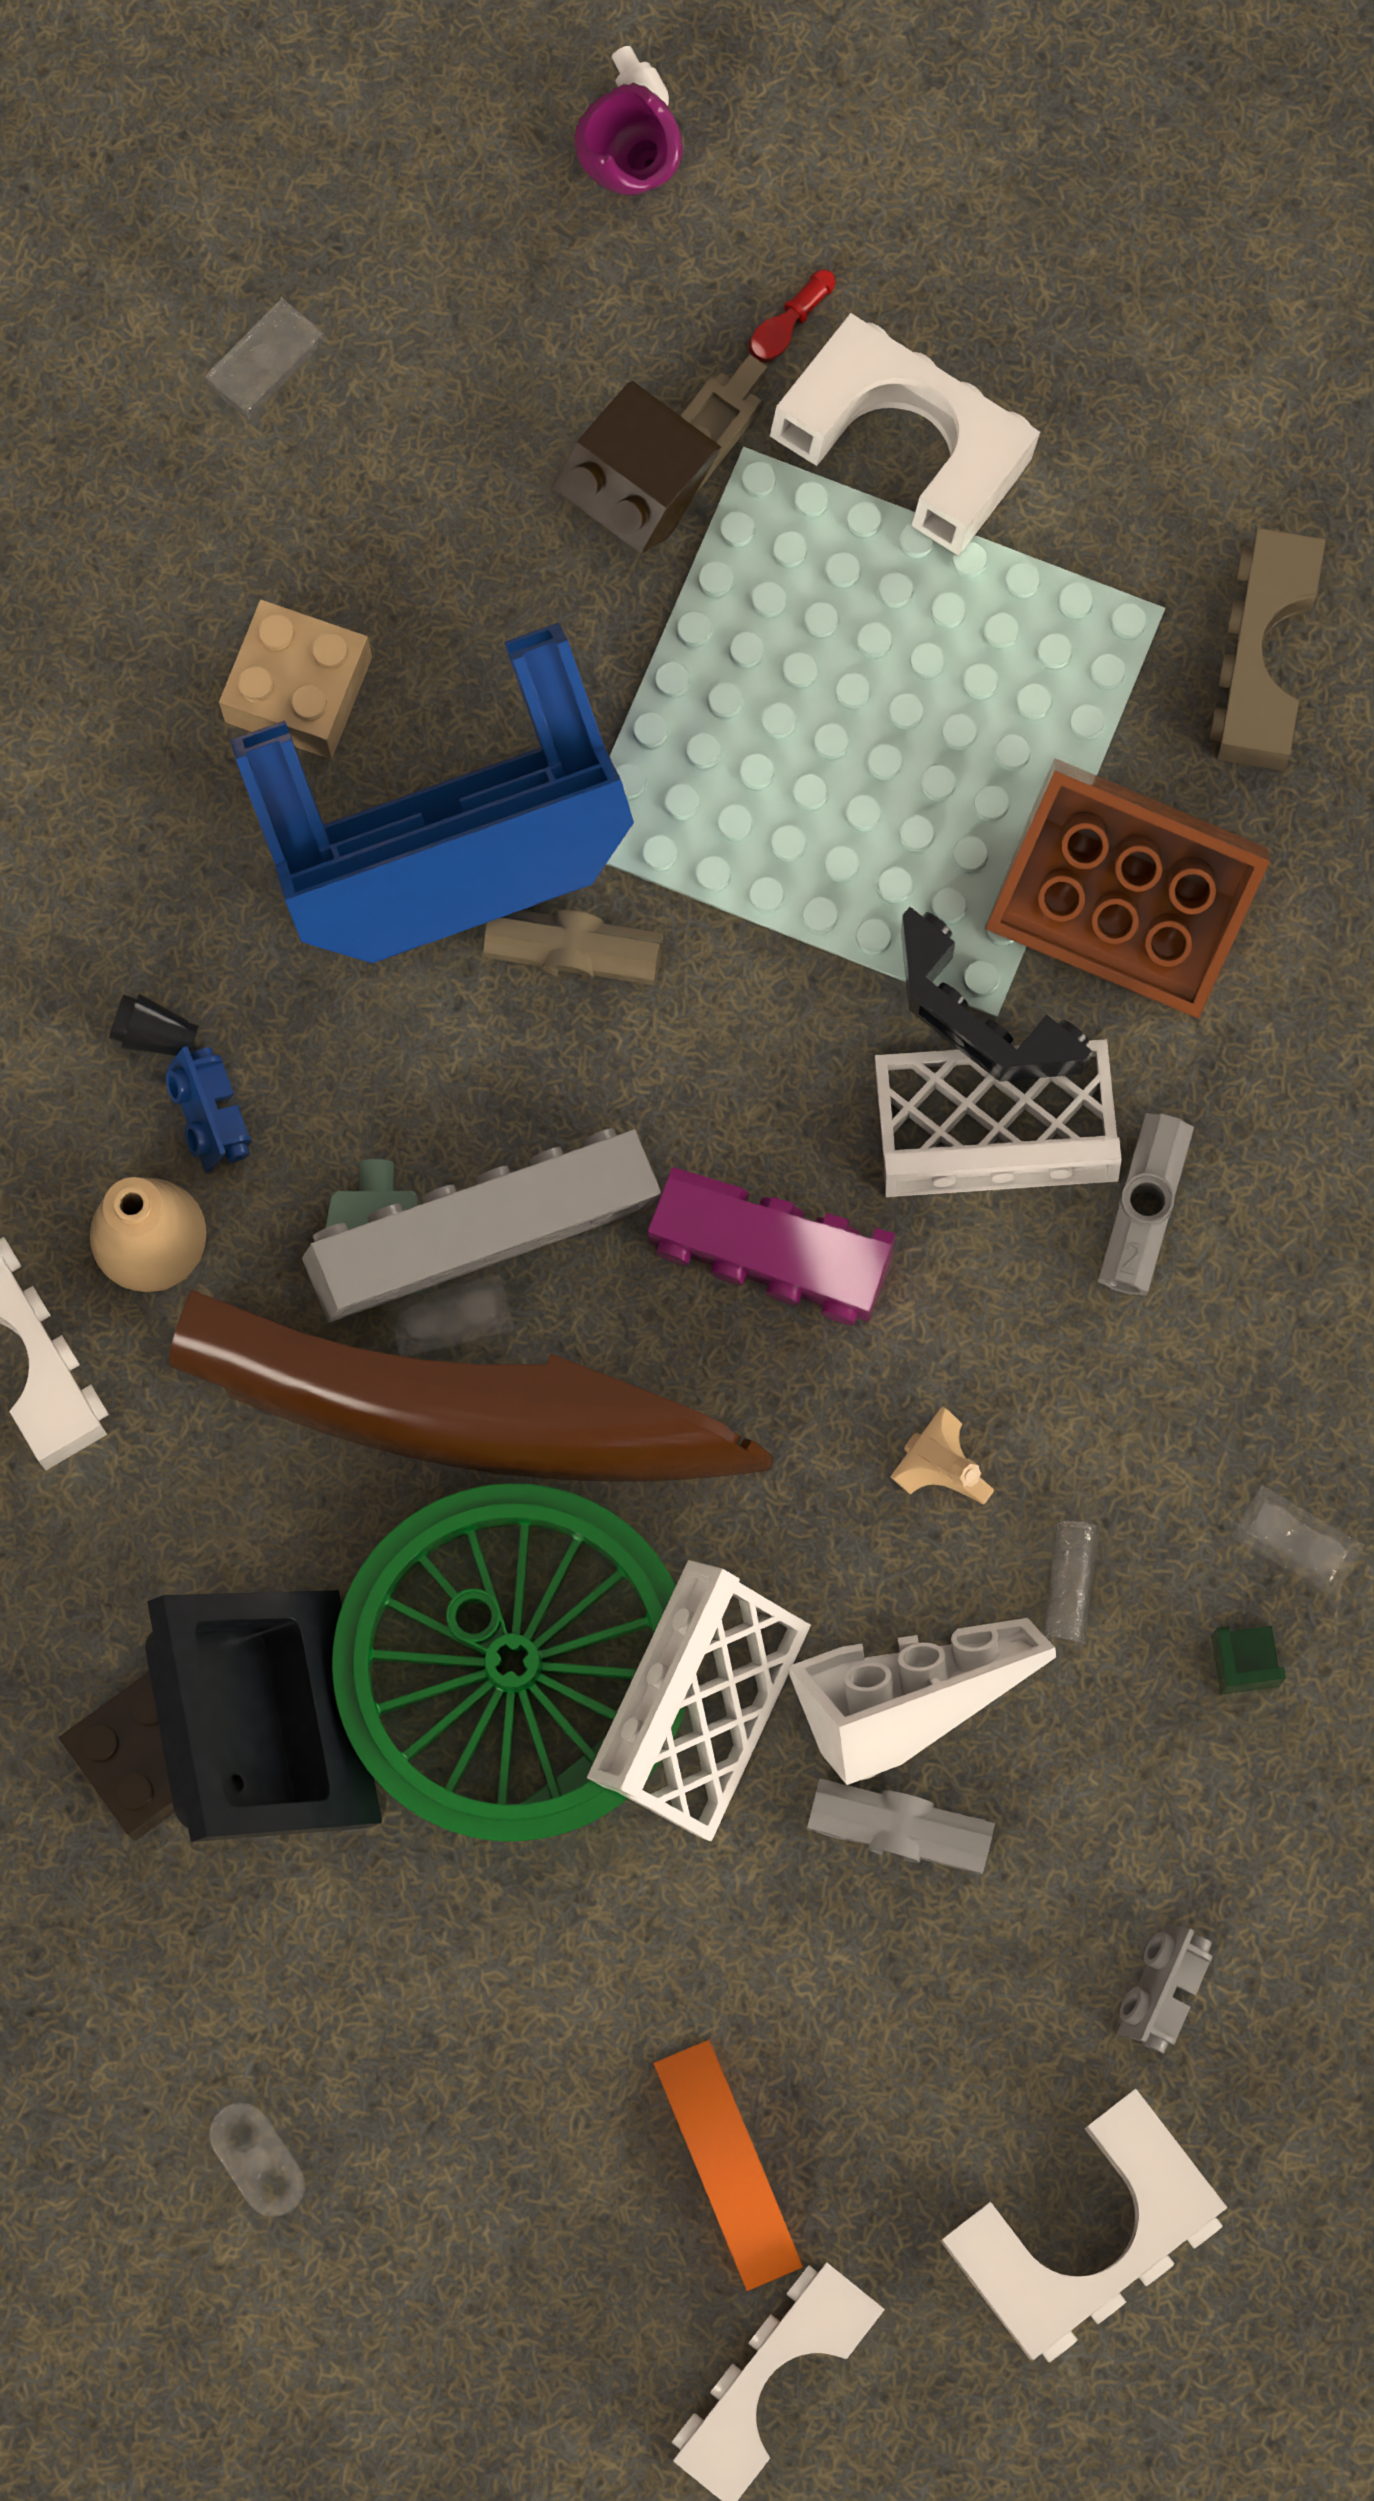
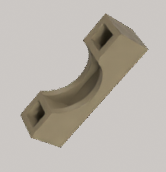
(1258, 714)

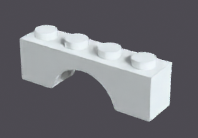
(52, 1408)
(726, 2446)

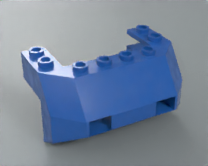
(454, 848)

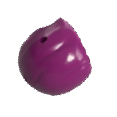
(622, 128)

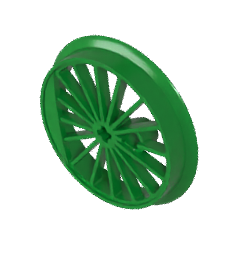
(569, 1798)

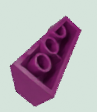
(771, 1245)

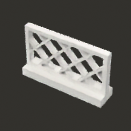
(990, 1163)
(669, 1682)

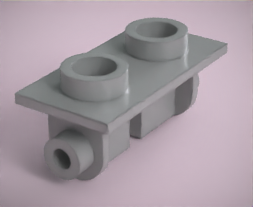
(1149, 2010)

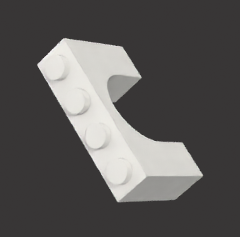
(870, 371)
(1169, 2207)

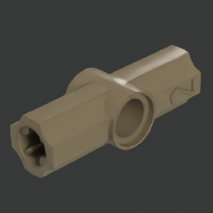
(575, 944)

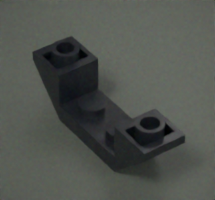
(1046, 1052)

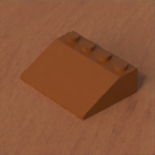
(1127, 888)

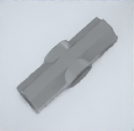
(1136, 1237)
(901, 1826)

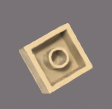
(296, 674)

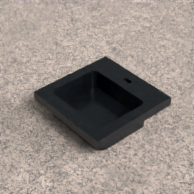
(254, 1715)

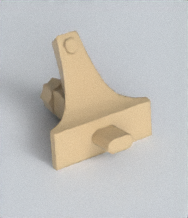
(938, 1460)

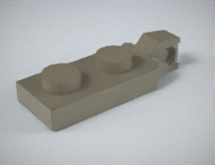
(727, 406)

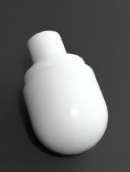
(640, 73)

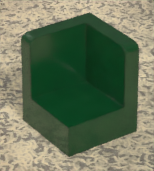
(1246, 1660)

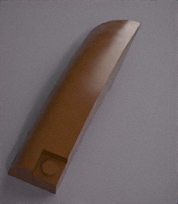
(478, 1417)

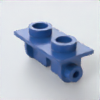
(210, 1132)

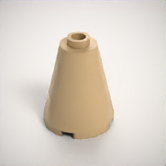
(147, 1234)

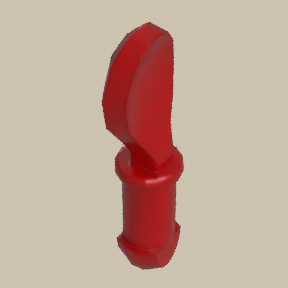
(775, 333)

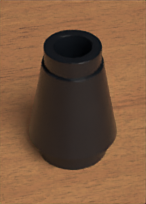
(151, 1027)

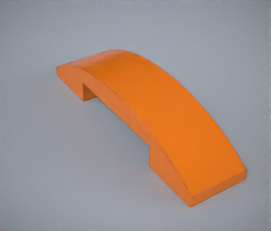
(728, 2165)

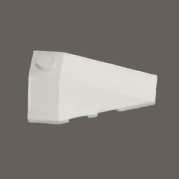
(894, 1705)

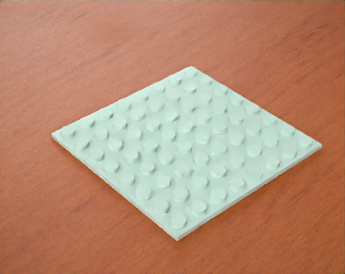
(864, 720)

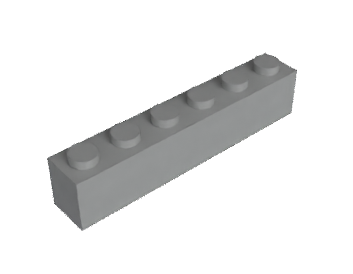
(479, 1224)

